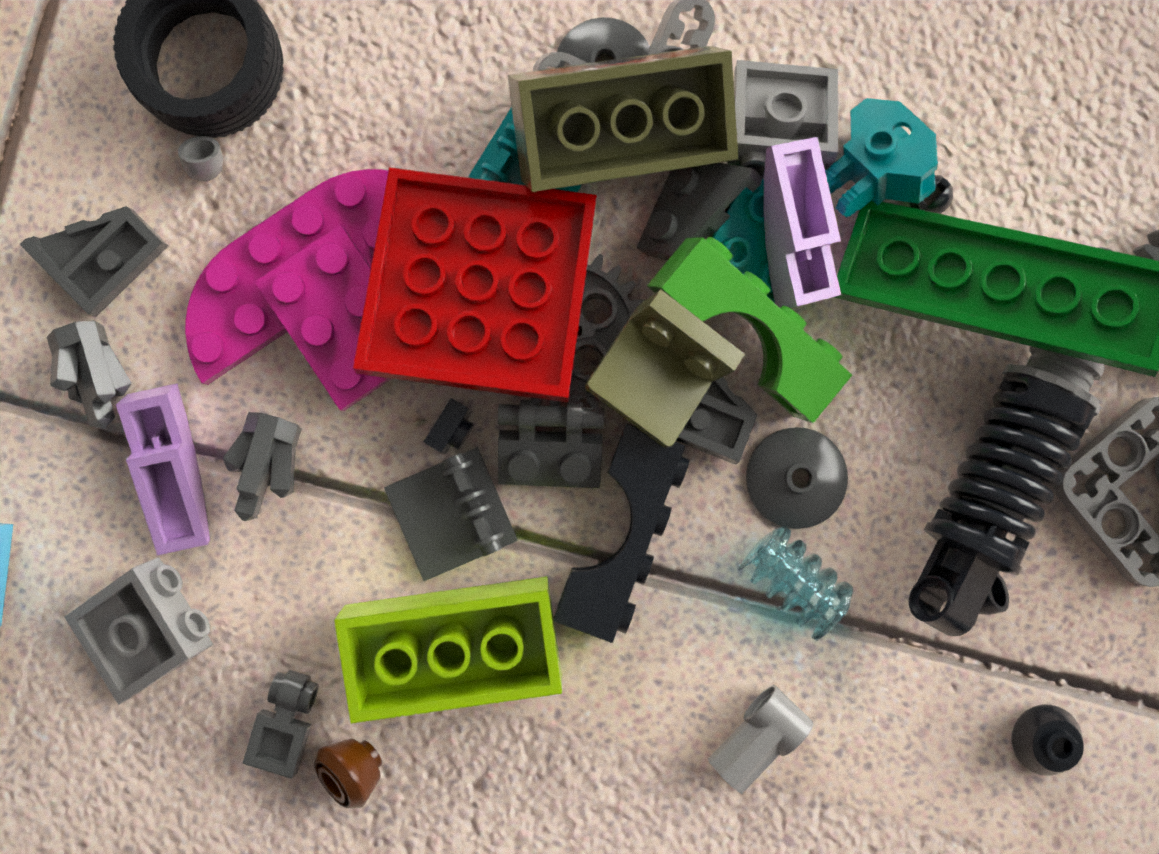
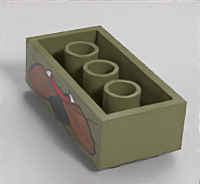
(624, 117)

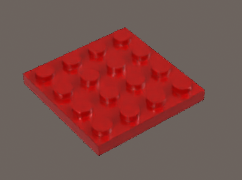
(476, 285)

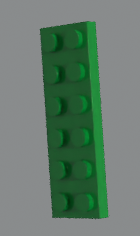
(1005, 284)

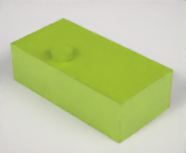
(448, 649)

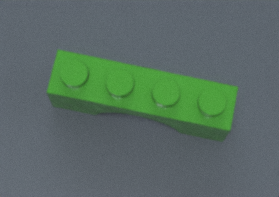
(796, 368)

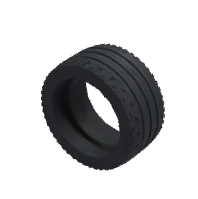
(238, 105)

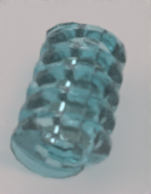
(800, 580)

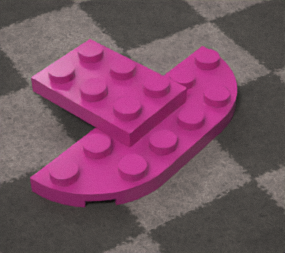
(298, 276)

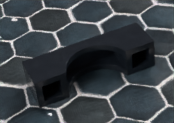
(599, 594)

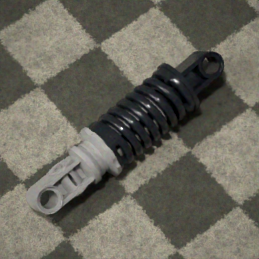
(1023, 439)

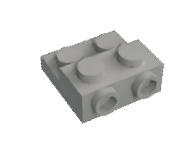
(784, 106)
(140, 628)

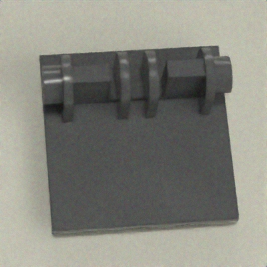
(450, 514)

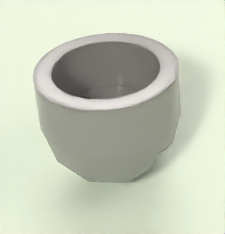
(201, 158)

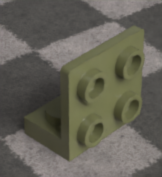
(661, 367)

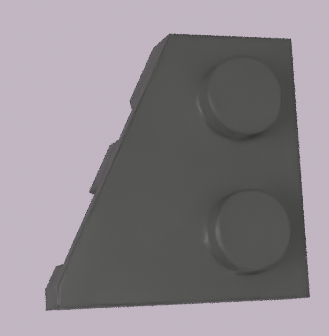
(693, 205)

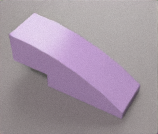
(799, 224)
(165, 468)

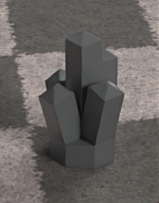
(87, 369)
(265, 458)

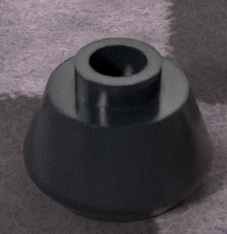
(1047, 740)

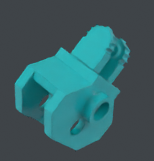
(884, 157)

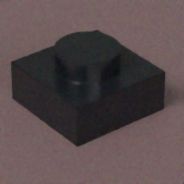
(450, 428)

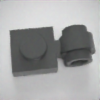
(278, 737)

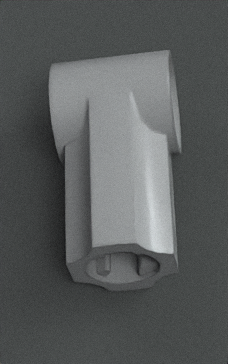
(770, 729)

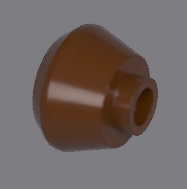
(348, 771)

